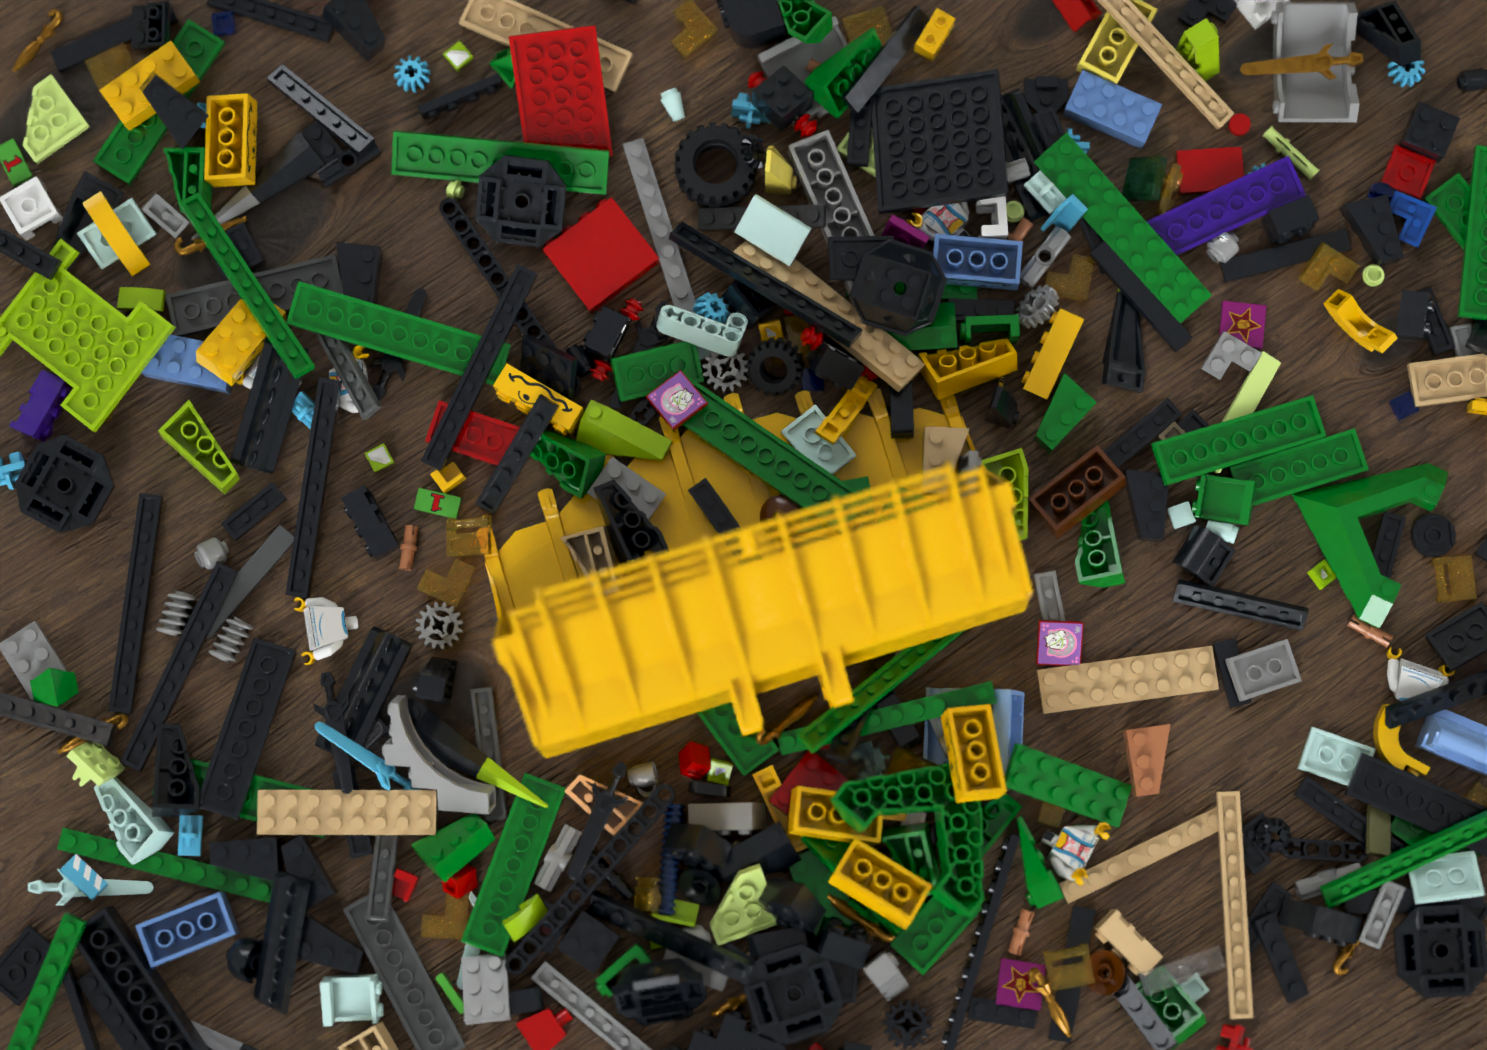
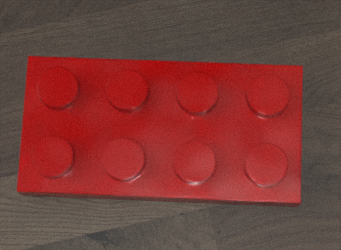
(481, 436)

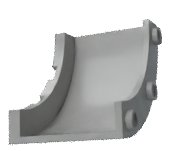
(1305, 30)

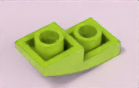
(131, 296)
(525, 919)

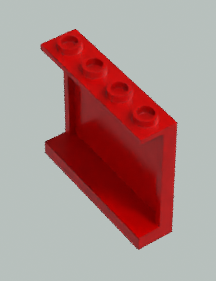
(601, 254)

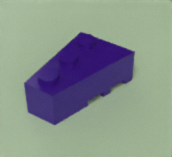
(42, 407)

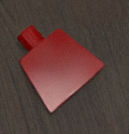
(544, 1028)

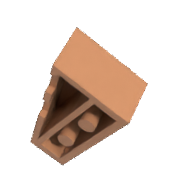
(1146, 757)

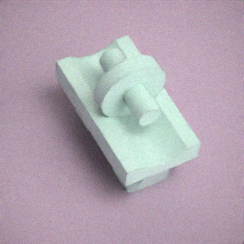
(1045, 192)

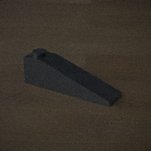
(627, 526)
(174, 777)
(768, 848)

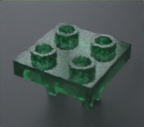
(1144, 178)

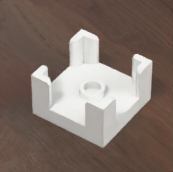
(1257, 11)
(30, 207)
(998, 212)

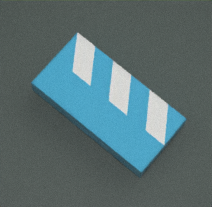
(83, 877)

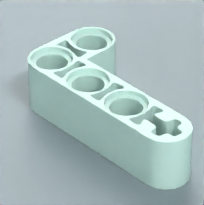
(702, 330)

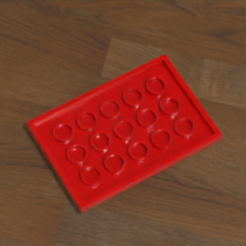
(561, 88)

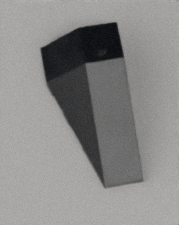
(1002, 406)

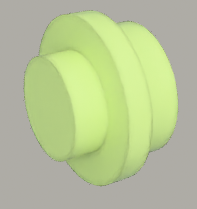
(455, 190)
(1015, 211)
(1373, 275)

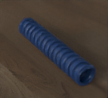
(669, 864)

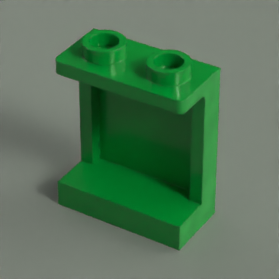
(989, 324)
(1224, 499)
(637, 951)

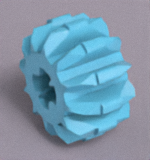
(404, 71)
(1403, 76)
(711, 307)

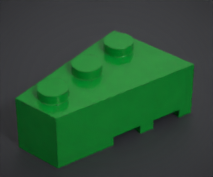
(187, 171)
(454, 845)
(913, 850)

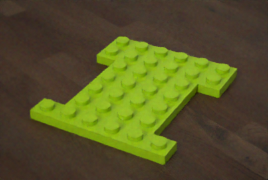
(83, 338)

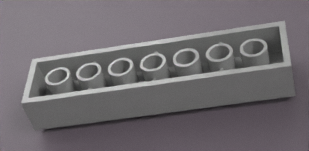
(828, 184)

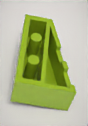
(1201, 49)

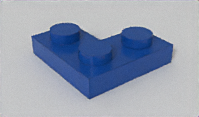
(1417, 214)

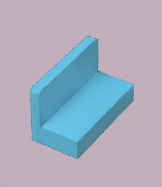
(1066, 214)

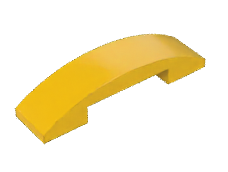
(116, 233)
(846, 411)
(768, 784)

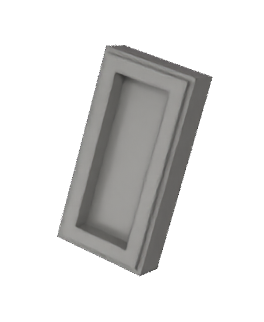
(1460, 336)

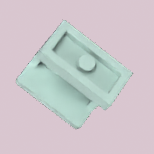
(351, 998)

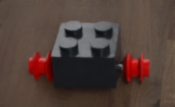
(783, 100)
(608, 334)
(833, 361)

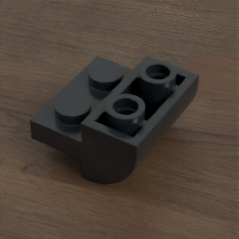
(150, 25)
(1204, 555)

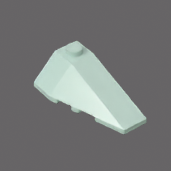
(132, 821)

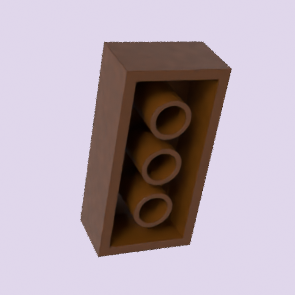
(1077, 491)

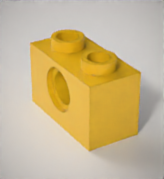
(934, 34)

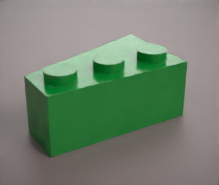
(1064, 412)

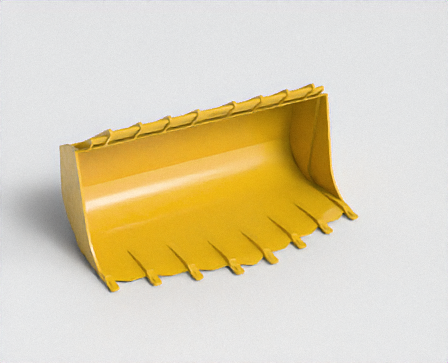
(719, 631)

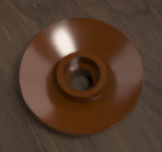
(781, 505)
(1100, 963)

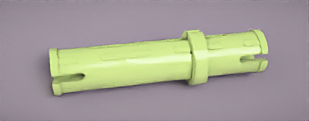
(1282, 145)

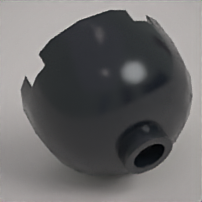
(244, 958)

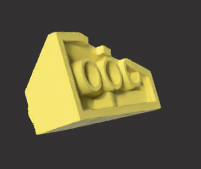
(778, 173)

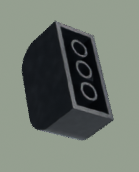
(752, 21)

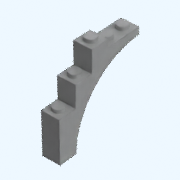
(427, 772)

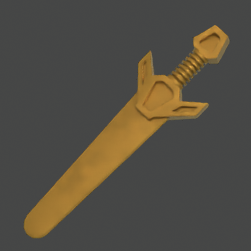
(1302, 64)

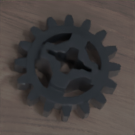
(906, 1034)

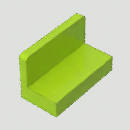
(685, 913)

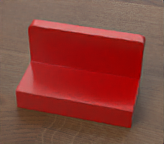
(1077, 12)

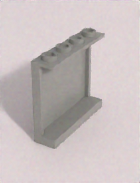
(797, 54)

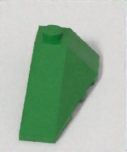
(838, 72)

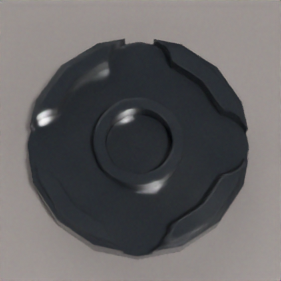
(1433, 535)

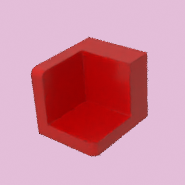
(694, 760)
(461, 882)
(404, 884)

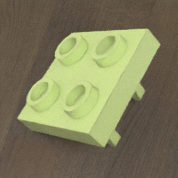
(94, 763)

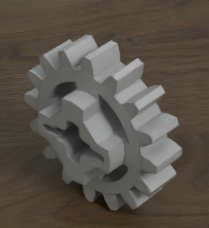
(1037, 306)
(734, 374)
(431, 631)

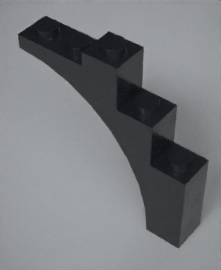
(731, 1037)

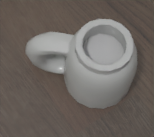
(643, 776)

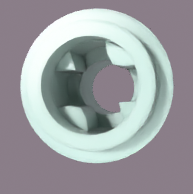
(673, 103)
(1225, 530)

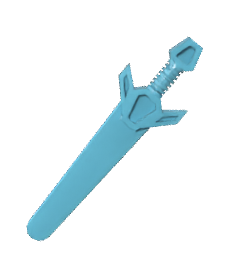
(370, 760)

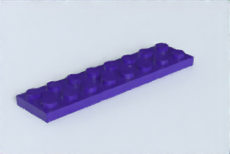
(1229, 206)

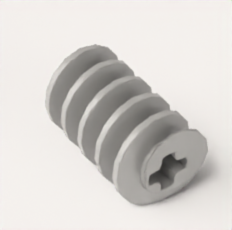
(175, 613)
(231, 639)

